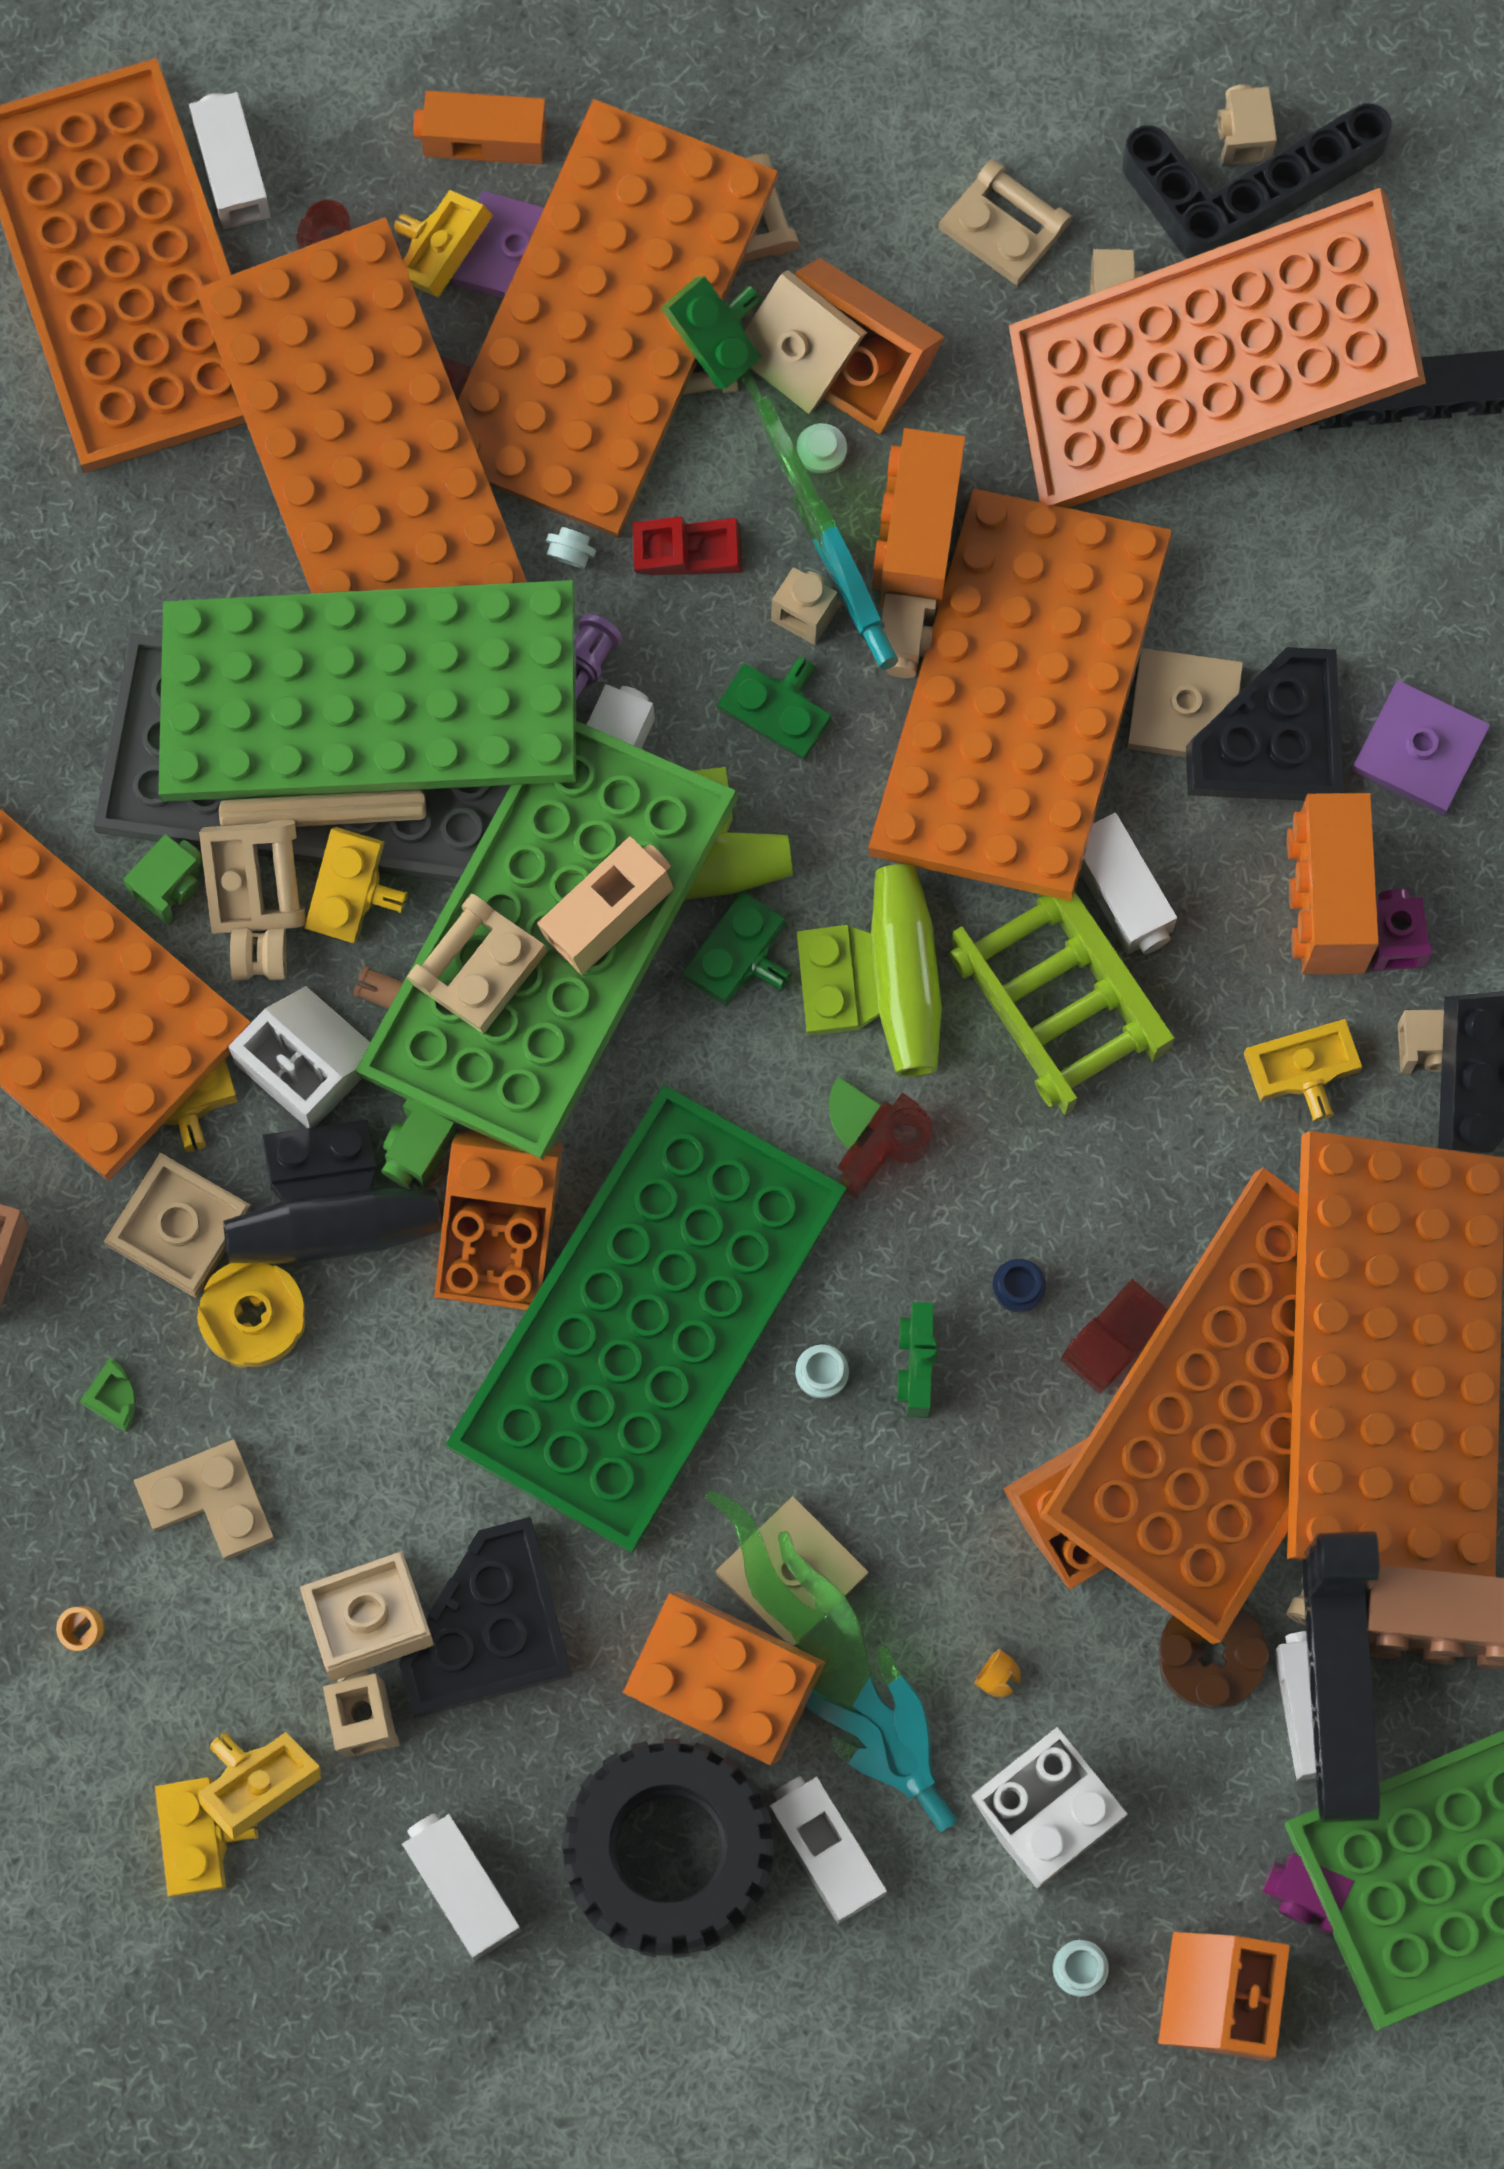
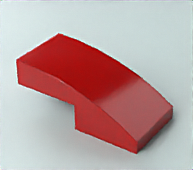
(681, 548)

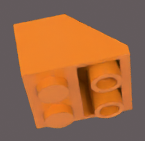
(1030, 1497)
(1224, 1995)

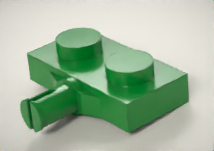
(714, 329)
(777, 707)
(738, 952)
(917, 1337)

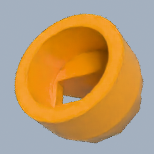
(75, 1618)
(996, 1673)

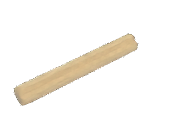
(326, 808)

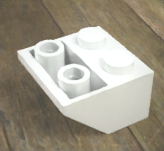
(301, 1055)
(1048, 1807)

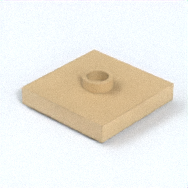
(801, 341)
(1178, 698)
(175, 1225)
(812, 1544)
(366, 1616)

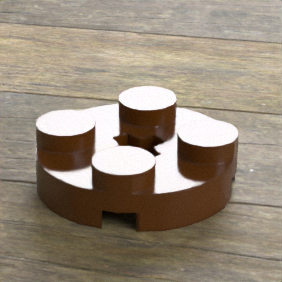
(1212, 1685)

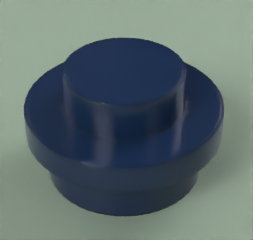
(1019, 1285)

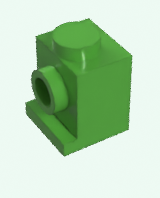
(165, 877)
(417, 1145)

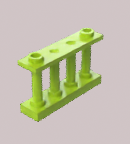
(1113, 990)

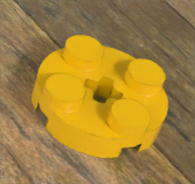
(243, 1343)

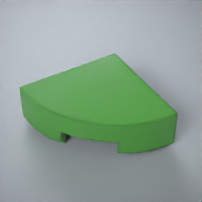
(850, 1112)
(112, 1396)

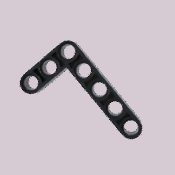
(1254, 188)
(1452, 385)
(1335, 1580)

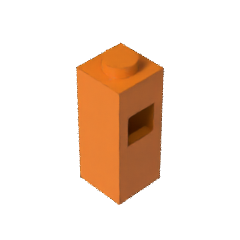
(481, 127)

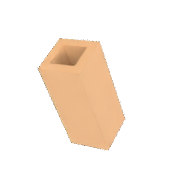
(607, 904)

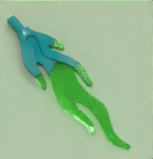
(824, 533)
(845, 1693)

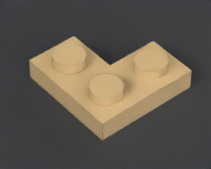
(212, 1484)

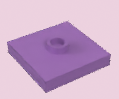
(499, 247)
(1420, 747)

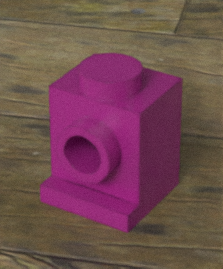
(1395, 947)
(1296, 1893)

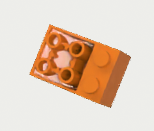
(496, 1222)

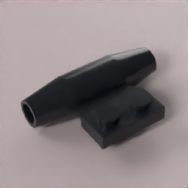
(327, 1201)

